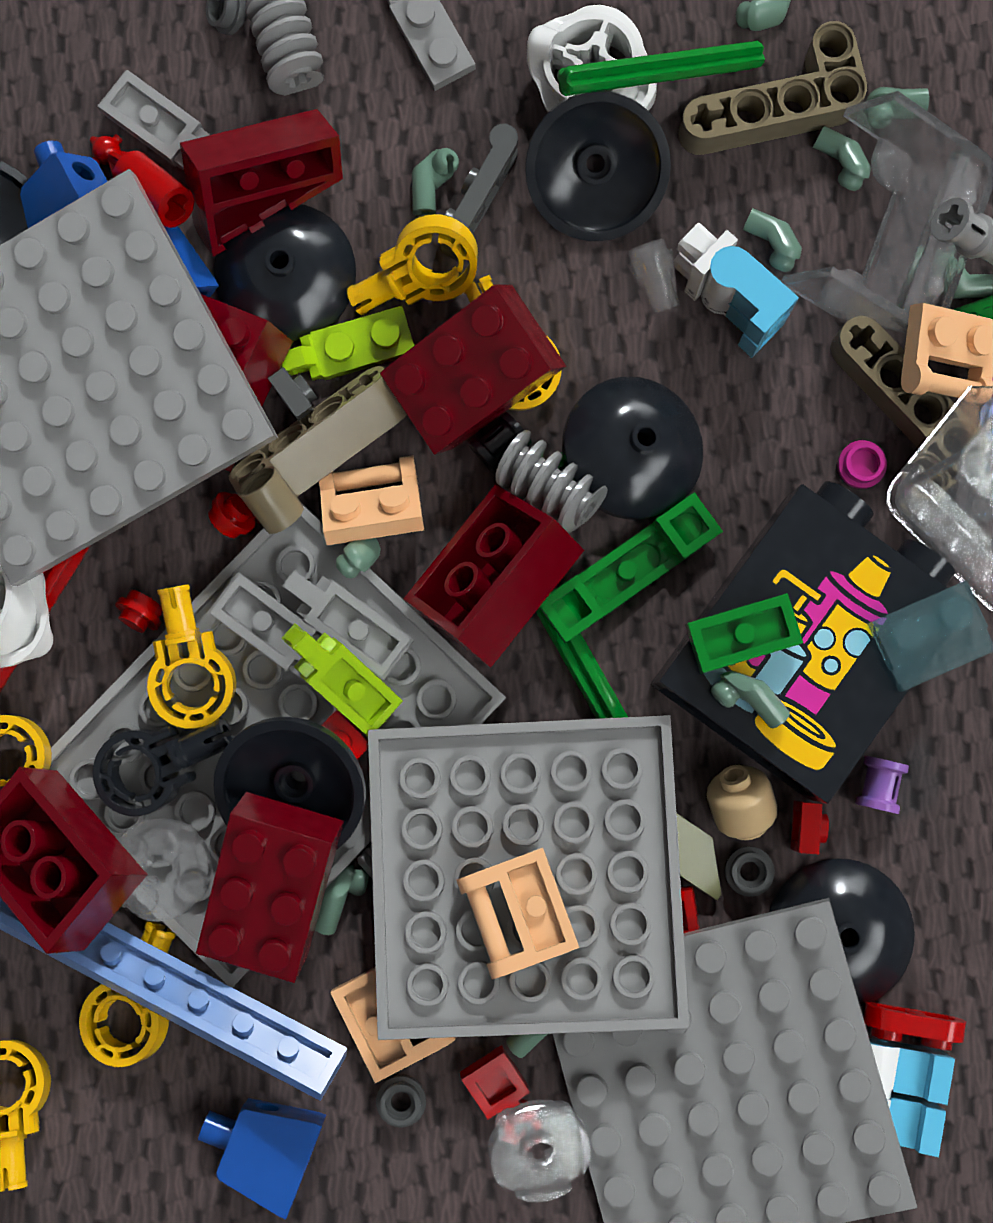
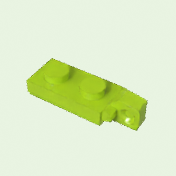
(351, 345)
(342, 679)

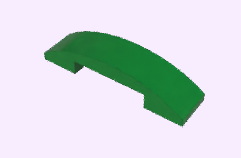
(630, 568)

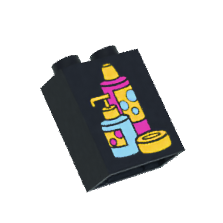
(837, 677)

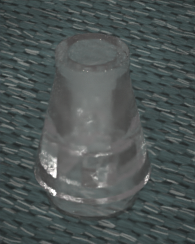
(655, 274)

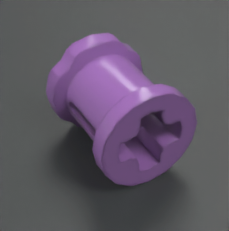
(882, 784)

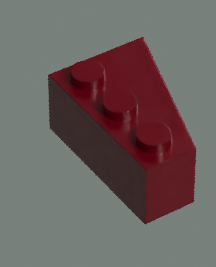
(258, 171)

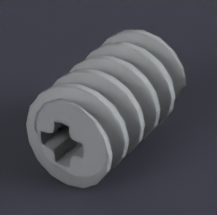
(285, 44)
(546, 485)

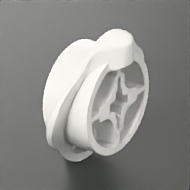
(584, 39)
(23, 621)

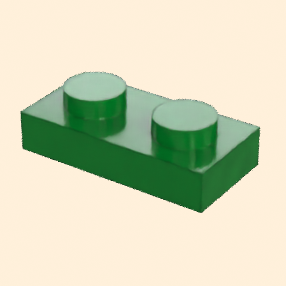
(744, 633)

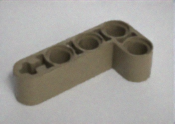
(767, 99)
(892, 401)
(313, 448)

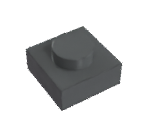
(293, 392)

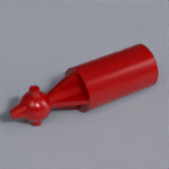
(167, 195)

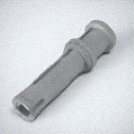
(969, 231)

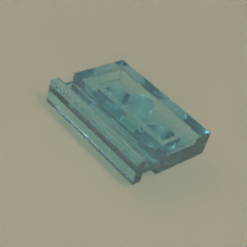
(932, 636)

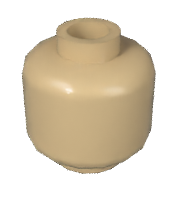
(742, 802)

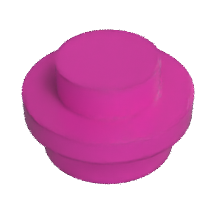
(862, 464)

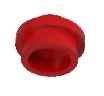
(231, 515)
(139, 611)

